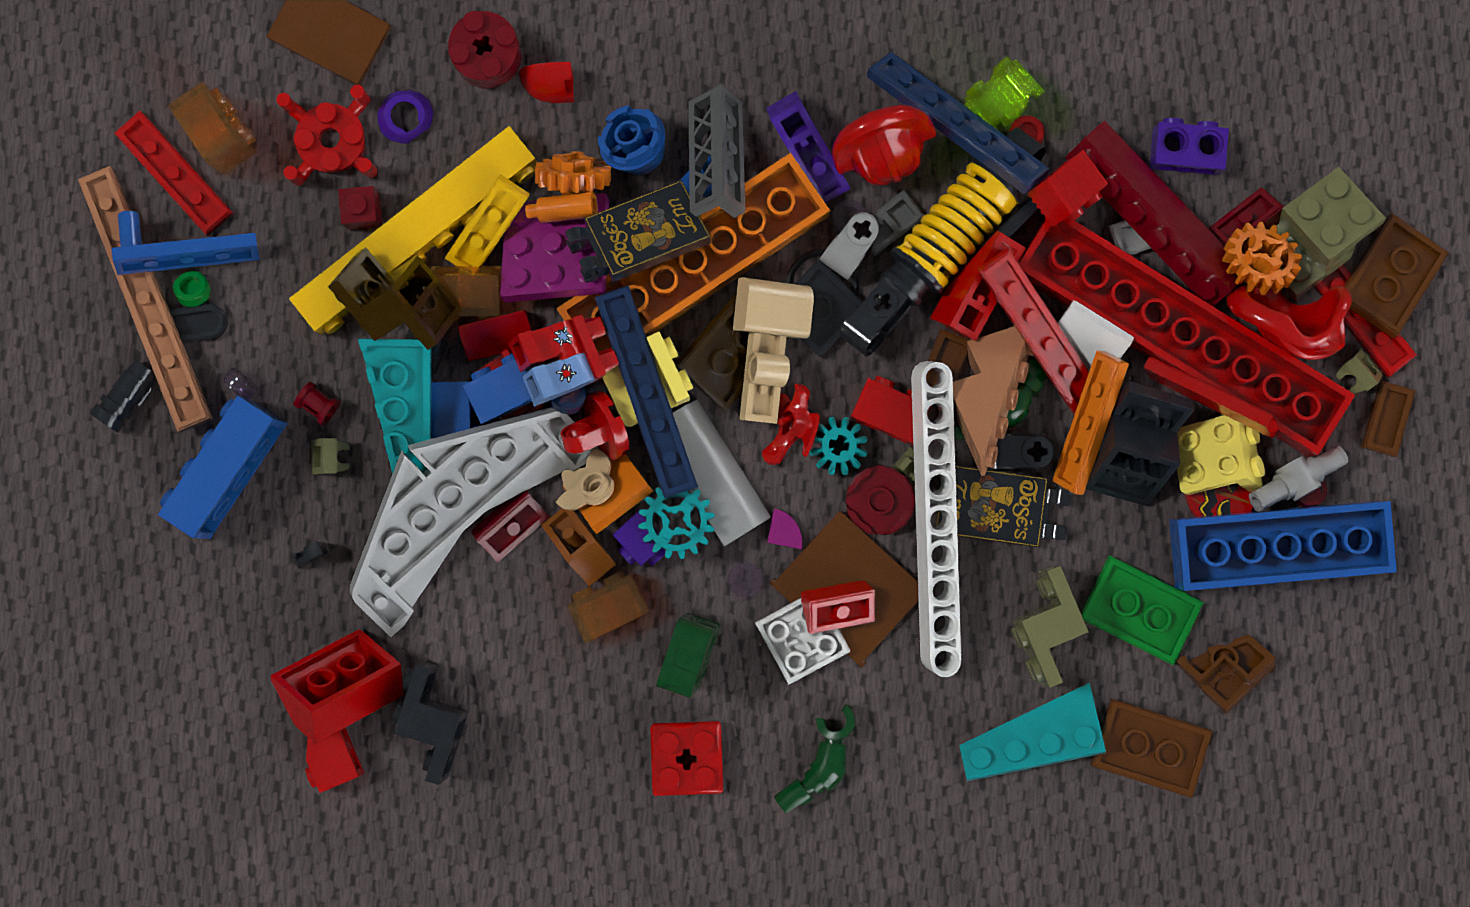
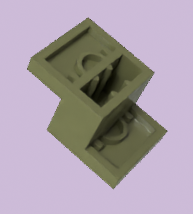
(1326, 227)
(1048, 626)

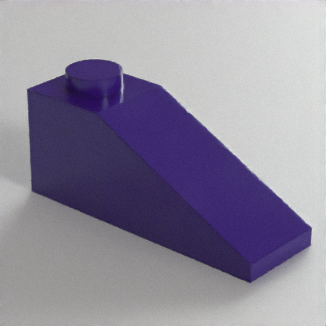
(807, 146)

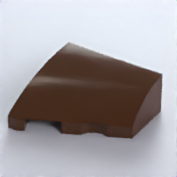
(1239, 664)

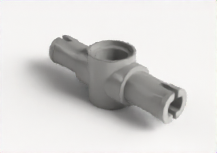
(1298, 478)

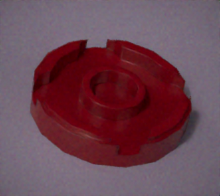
(880, 500)

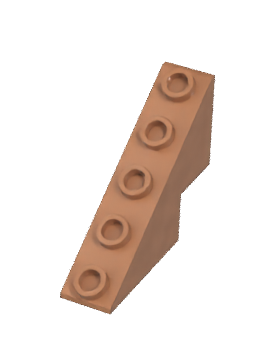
(988, 395)

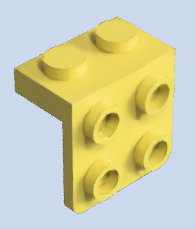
(674, 382)
(1218, 455)

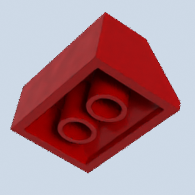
(338, 685)

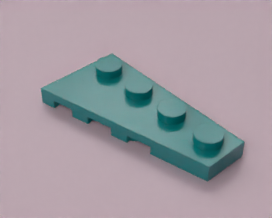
(1042, 737)

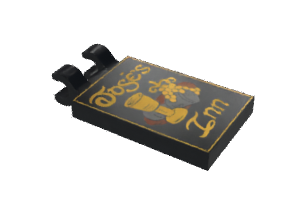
(638, 234)
(1005, 507)

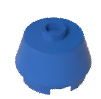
(632, 140)

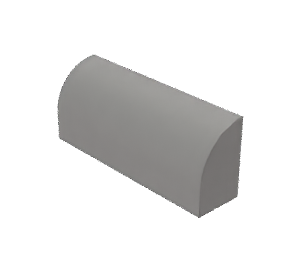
(718, 476)

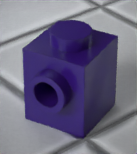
(632, 543)

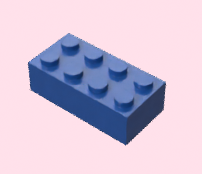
(221, 468)

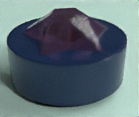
(570, 402)

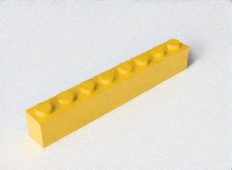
(422, 223)

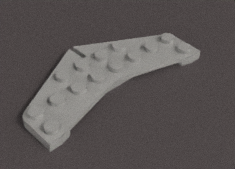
(432, 508)

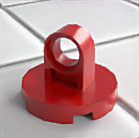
(597, 429)

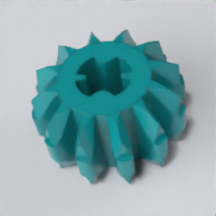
(844, 456)

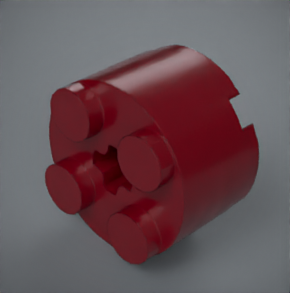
(475, 32)

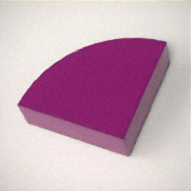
(784, 531)

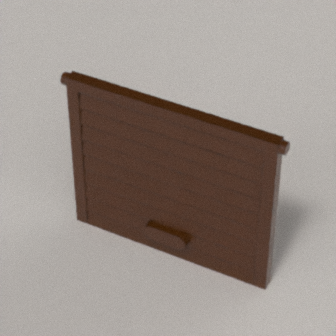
(848, 555)

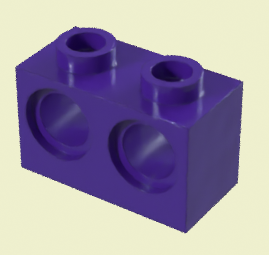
(1189, 156)

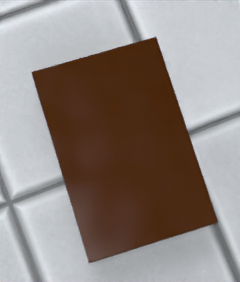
(330, 35)
(1393, 275)
(1152, 748)

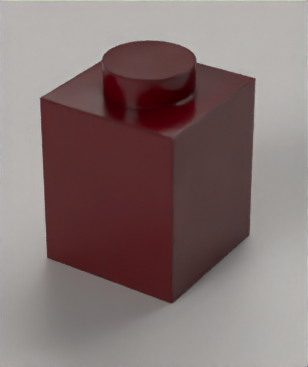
(360, 207)

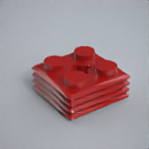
(670, 775)

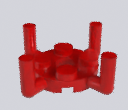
(318, 121)

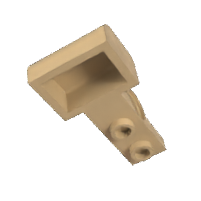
(770, 315)

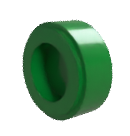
(191, 289)

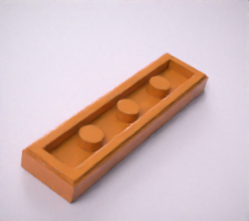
(1090, 422)

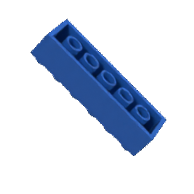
(1282, 545)

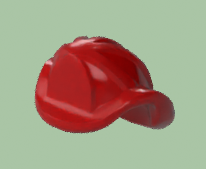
(883, 144)
(1301, 330)

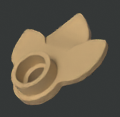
(588, 484)

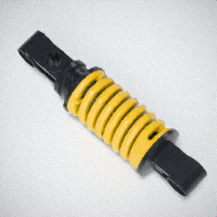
(932, 247)

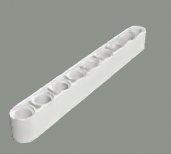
(946, 532)

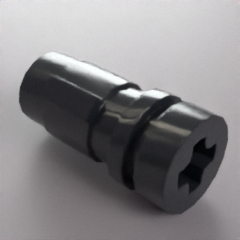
(127, 391)

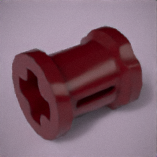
(316, 403)

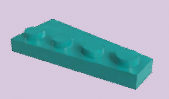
(401, 391)

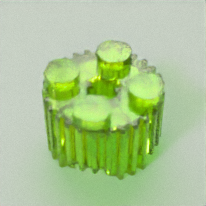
(1004, 95)

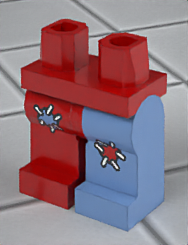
(574, 355)

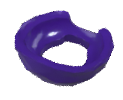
(396, 134)

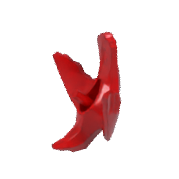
(793, 423)

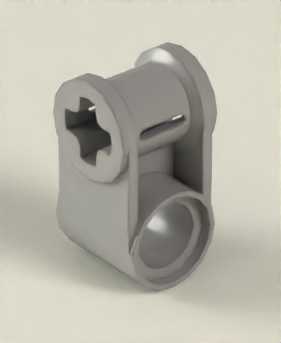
(847, 249)

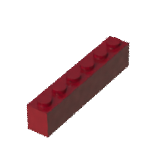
(1158, 215)

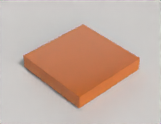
(628, 491)

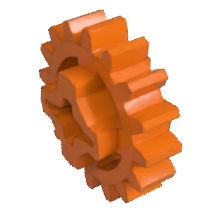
(572, 173)
(1262, 258)

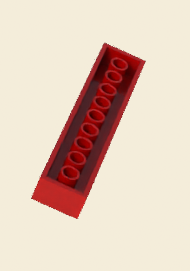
(1185, 331)

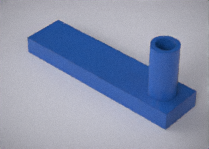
(139, 258)

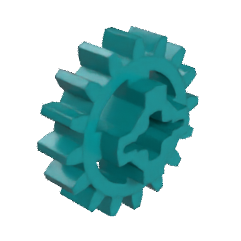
(666, 534)

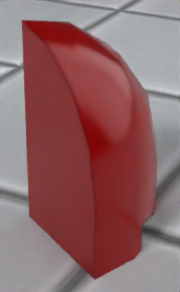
(549, 81)

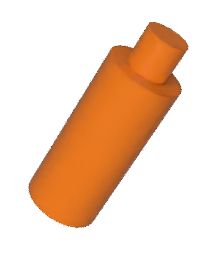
(563, 207)

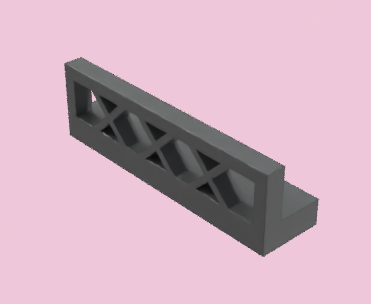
(723, 147)

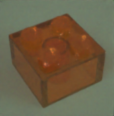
(214, 131)

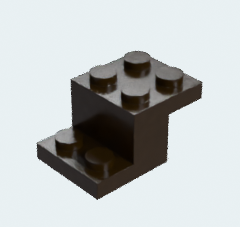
(388, 300)

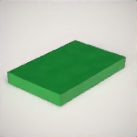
(1141, 610)

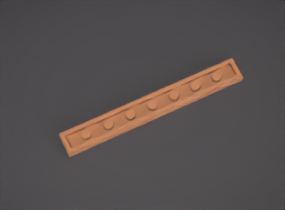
(148, 309)

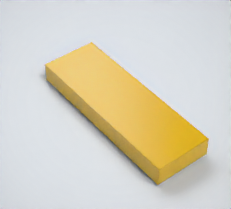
(488, 223)

